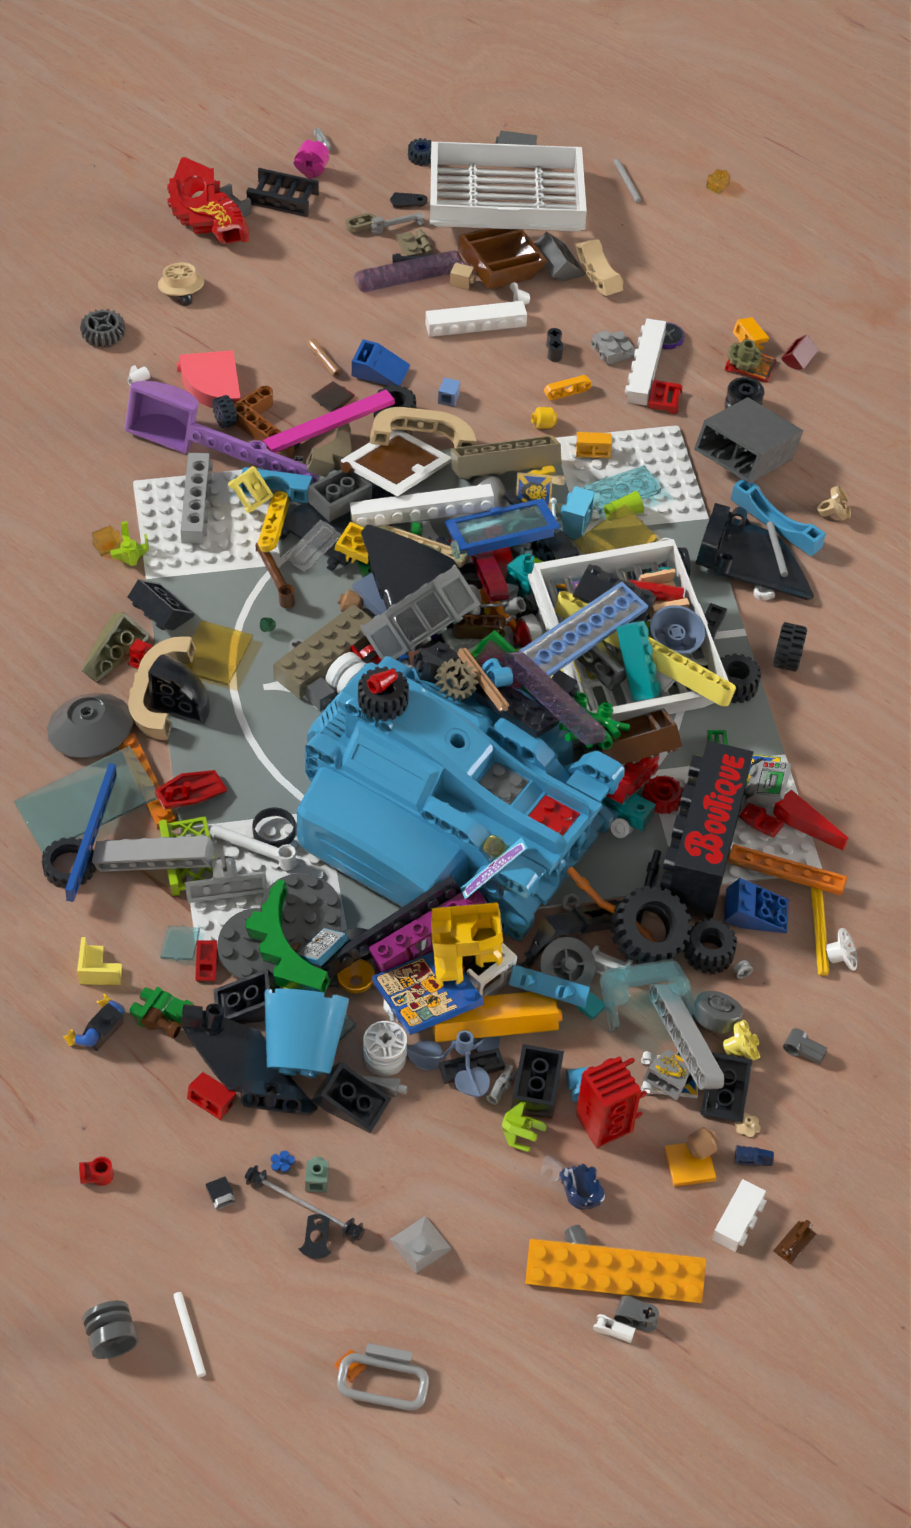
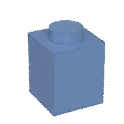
(449, 392)

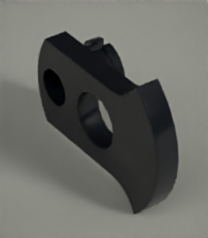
(316, 1250)

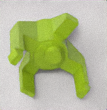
(129, 549)
(516, 1125)

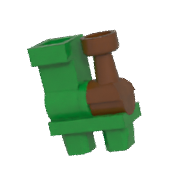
(158, 1006)

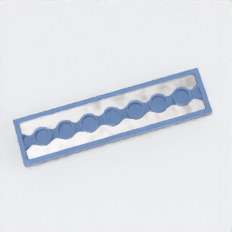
(585, 629)

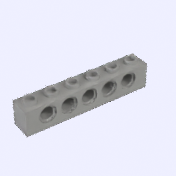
(195, 498)

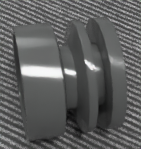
(110, 1329)

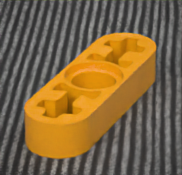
(557, 389)

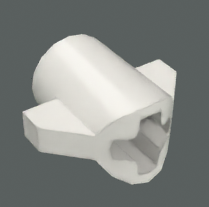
(138, 374)

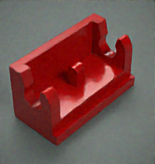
(210, 1095)

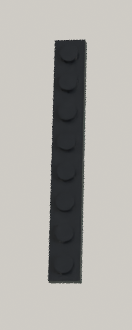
(418, 907)

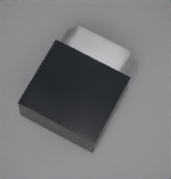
(220, 1193)

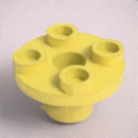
(742, 1043)

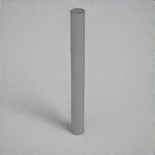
(628, 182)
(777, 549)

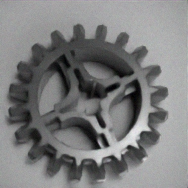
(102, 327)

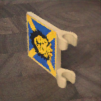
(537, 486)

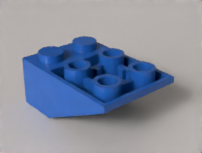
(378, 364)
(755, 907)

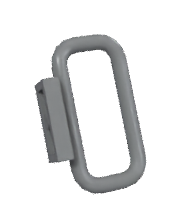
(389, 1359)

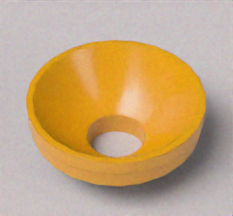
(359, 969)

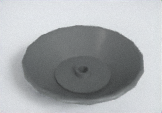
(90, 725)

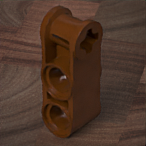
(478, 626)

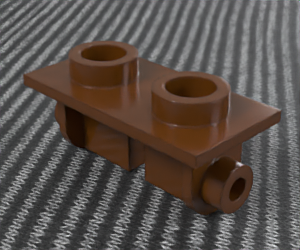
(795, 1241)

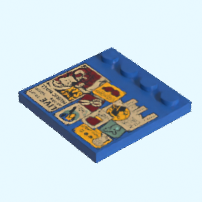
(418, 998)

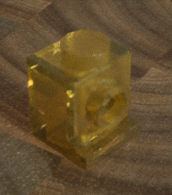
(721, 177)

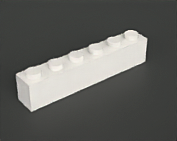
(476, 318)
(646, 361)

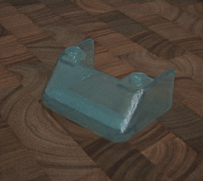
(617, 981)

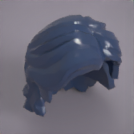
(582, 1187)

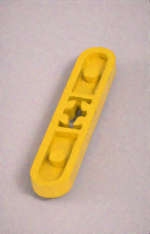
(272, 528)

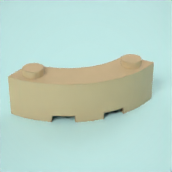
(597, 267)

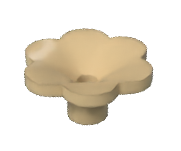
(748, 1126)

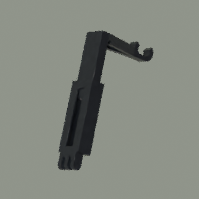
(581, 918)

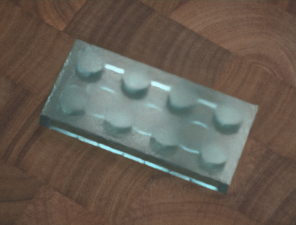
(622, 485)

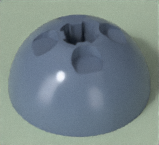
(678, 629)

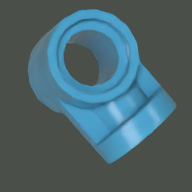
(498, 675)
(573, 1079)

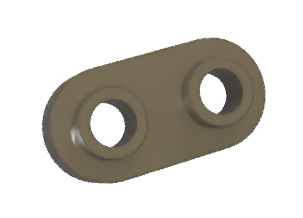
(359, 222)

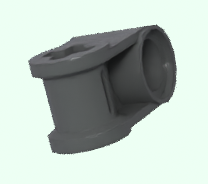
(635, 1314)

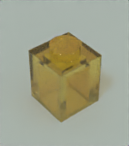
(106, 540)

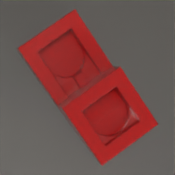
(758, 819)
(206, 960)

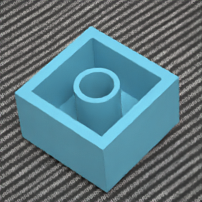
(577, 512)

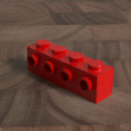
(634, 777)

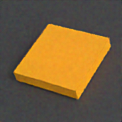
(686, 1169)

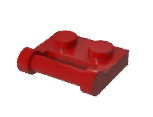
(659, 396)

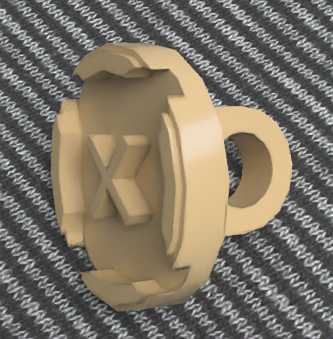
(835, 504)

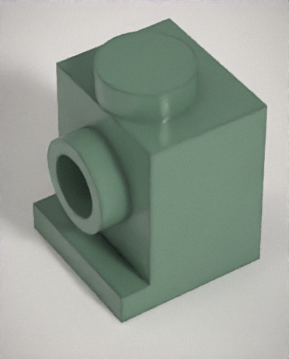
(316, 1175)

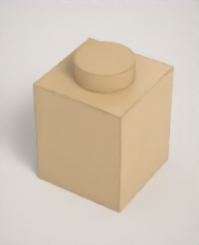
(462, 276)

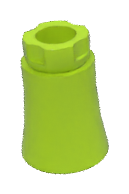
(632, 501)

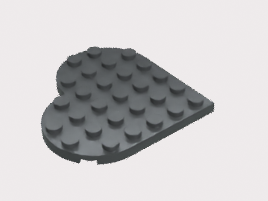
(306, 911)

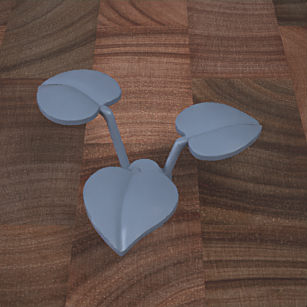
(472, 1082)

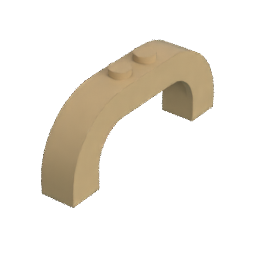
(421, 420)
(150, 723)

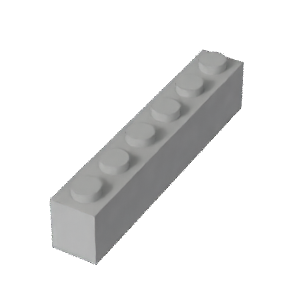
(153, 853)

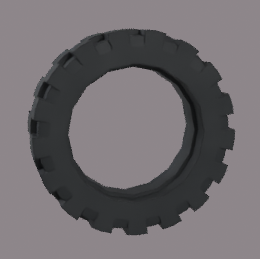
(56, 849)

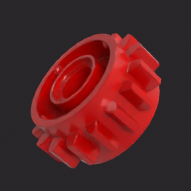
(663, 792)

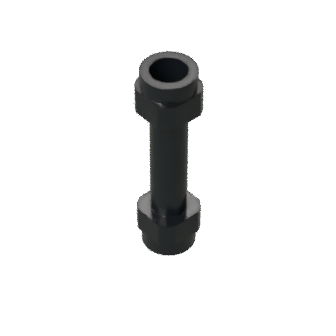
(398, 258)

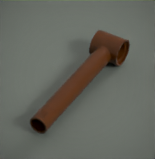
(285, 591)

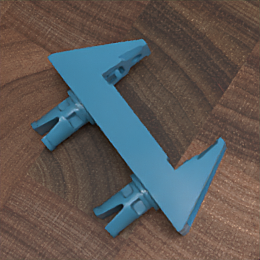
(549, 985)

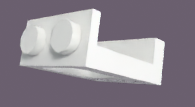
(504, 969)

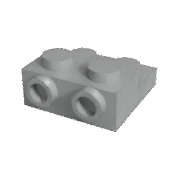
(612, 347)

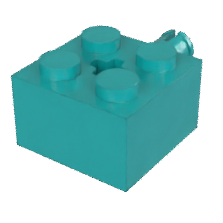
(518, 574)

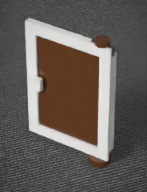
(398, 465)

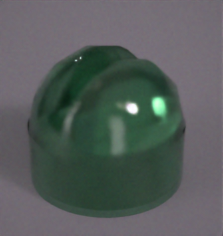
(267, 624)

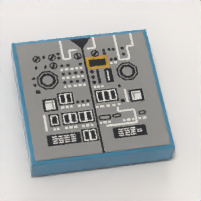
(323, 946)

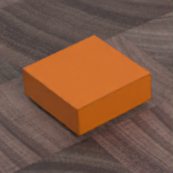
(354, 1368)

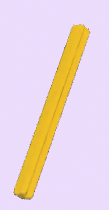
(820, 931)

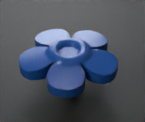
(282, 1162)

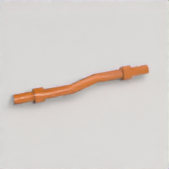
(583, 884)

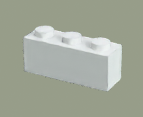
(739, 1216)

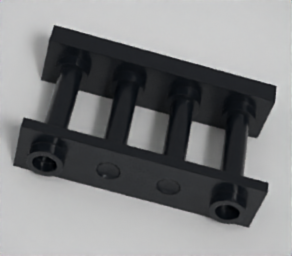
(279, 202)

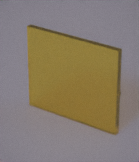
(615, 532)
(218, 652)

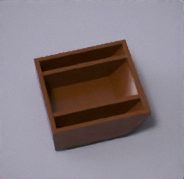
(501, 256)
(646, 737)

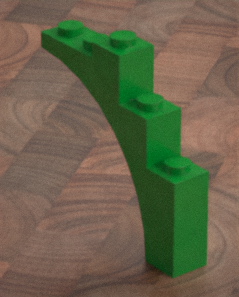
(267, 927)

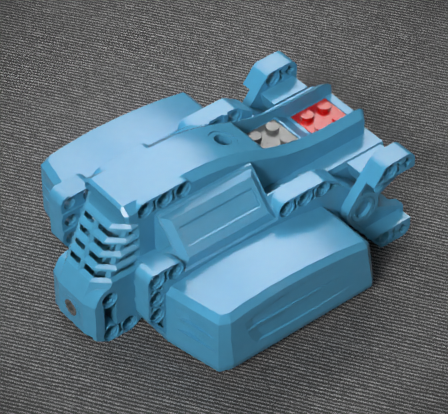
(425, 791)

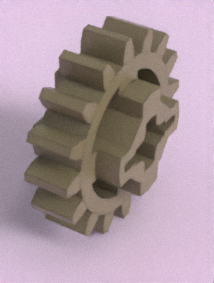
(453, 681)

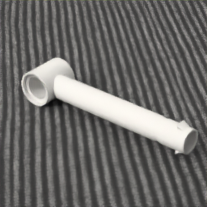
(257, 846)

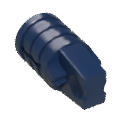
(753, 1156)

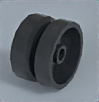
(741, 389)

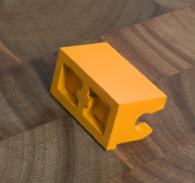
(749, 329)
(593, 445)

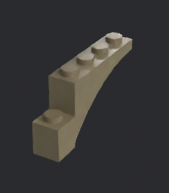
(328, 457)

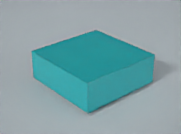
(593, 1006)

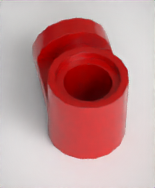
(89, 1171)

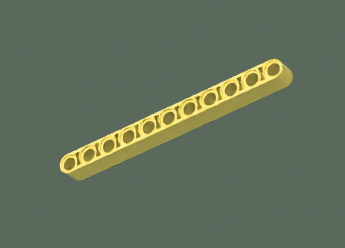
(666, 660)

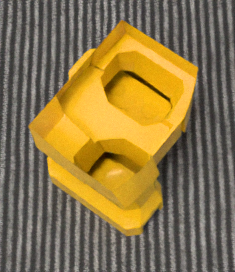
(465, 932)

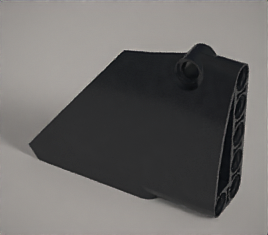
(401, 564)

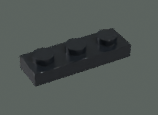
(489, 1060)

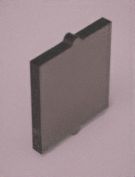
(332, 396)

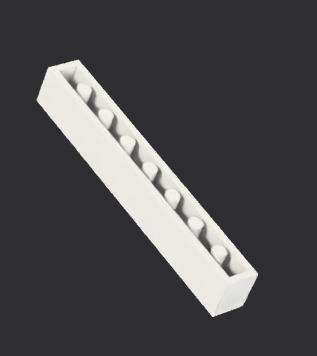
(422, 506)

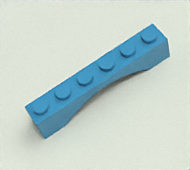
(804, 536)

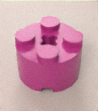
(311, 158)

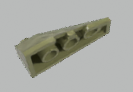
(113, 645)

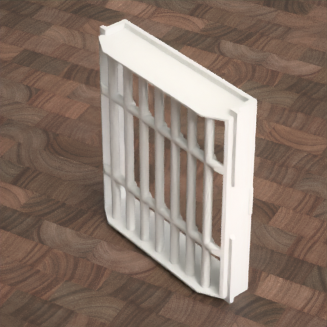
(507, 214)
(618, 562)

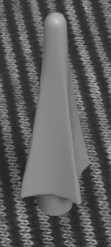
(388, 1085)

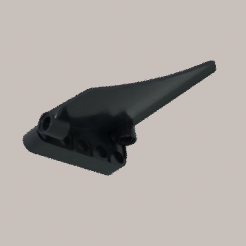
(746, 554)

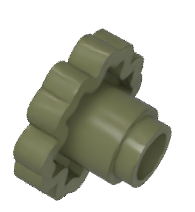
(745, 355)

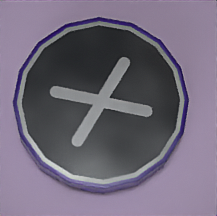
(673, 337)

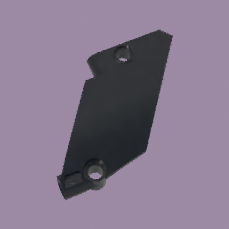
(240, 1061)

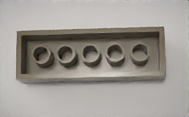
(505, 456)
(318, 652)

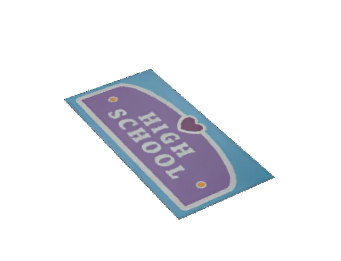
(493, 868)

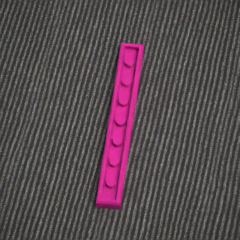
(329, 421)

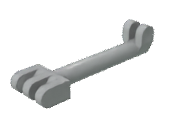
(378, 223)

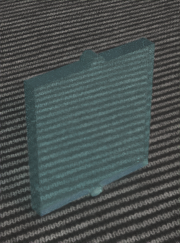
(180, 943)

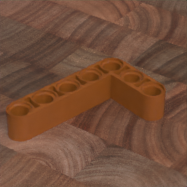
(250, 420)

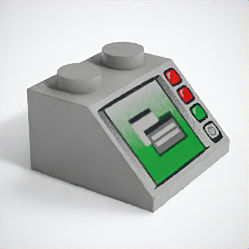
(767, 783)

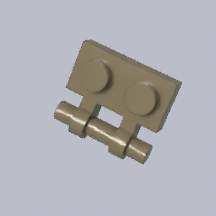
(409, 243)

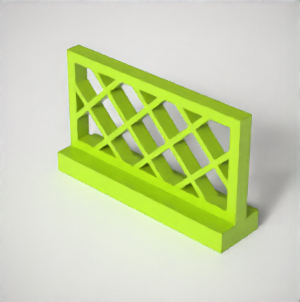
(175, 877)

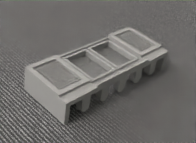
(421, 615)

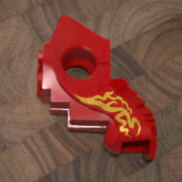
(211, 210)

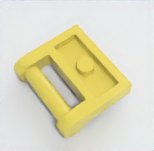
(255, 485)

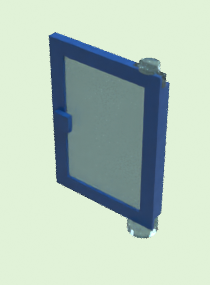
(502, 528)

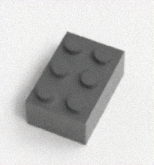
(333, 493)

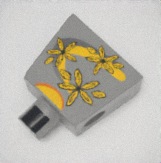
(668, 1074)

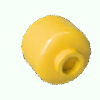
(544, 418)

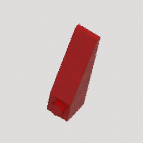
(803, 817)

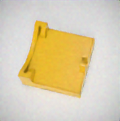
(352, 544)

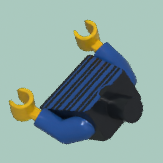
(100, 1027)

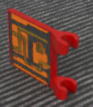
(761, 372)

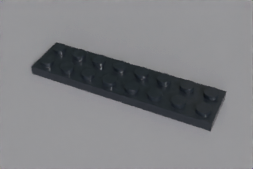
(521, 710)

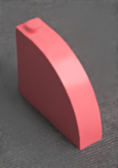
(209, 376)

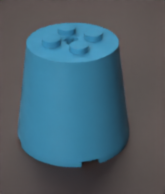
(303, 1031)

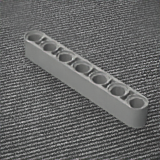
(687, 1037)

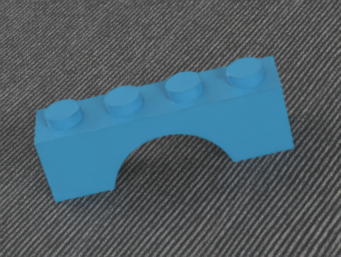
(293, 484)

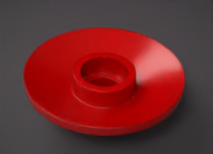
(522, 634)

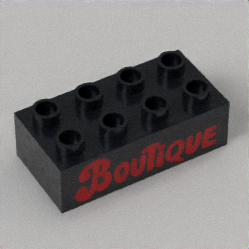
(706, 827)

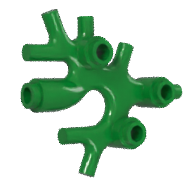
(603, 717)

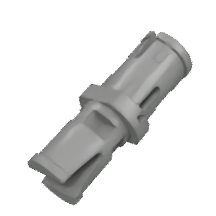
(501, 1085)

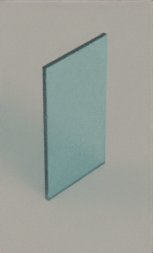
(67, 804)

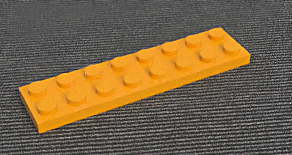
(615, 1270)

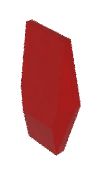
(190, 789)

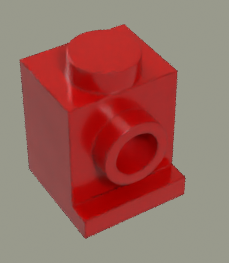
(137, 652)

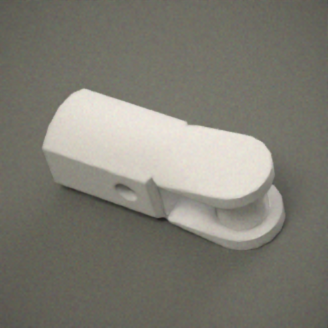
(618, 1330)

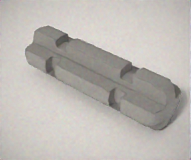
(319, 135)

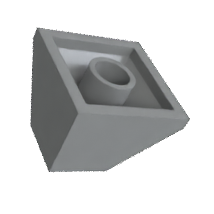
(420, 1244)

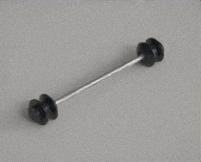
(259, 1179)

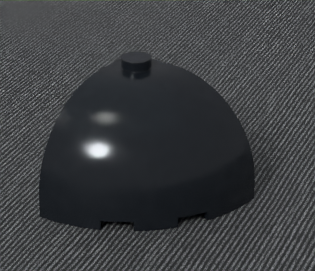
(177, 690)

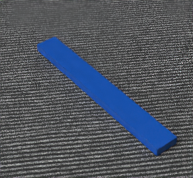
(91, 833)

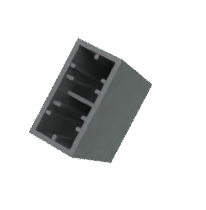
(748, 440)

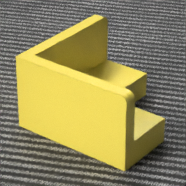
(93, 970)

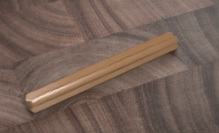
(483, 680)

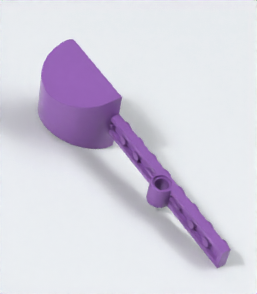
(169, 418)

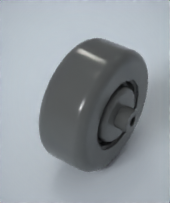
(717, 1011)

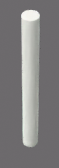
(189, 1334)

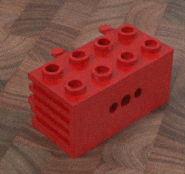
(608, 1101)

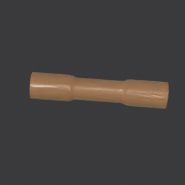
(329, 364)

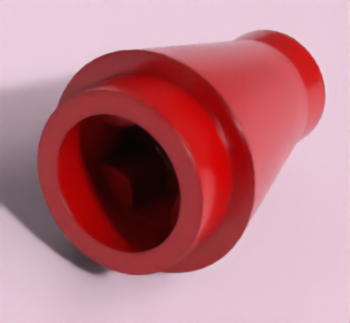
(379, 682)

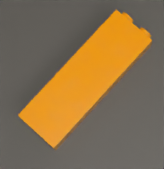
(503, 1016)

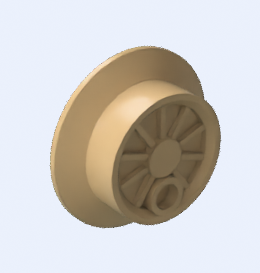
(180, 279)

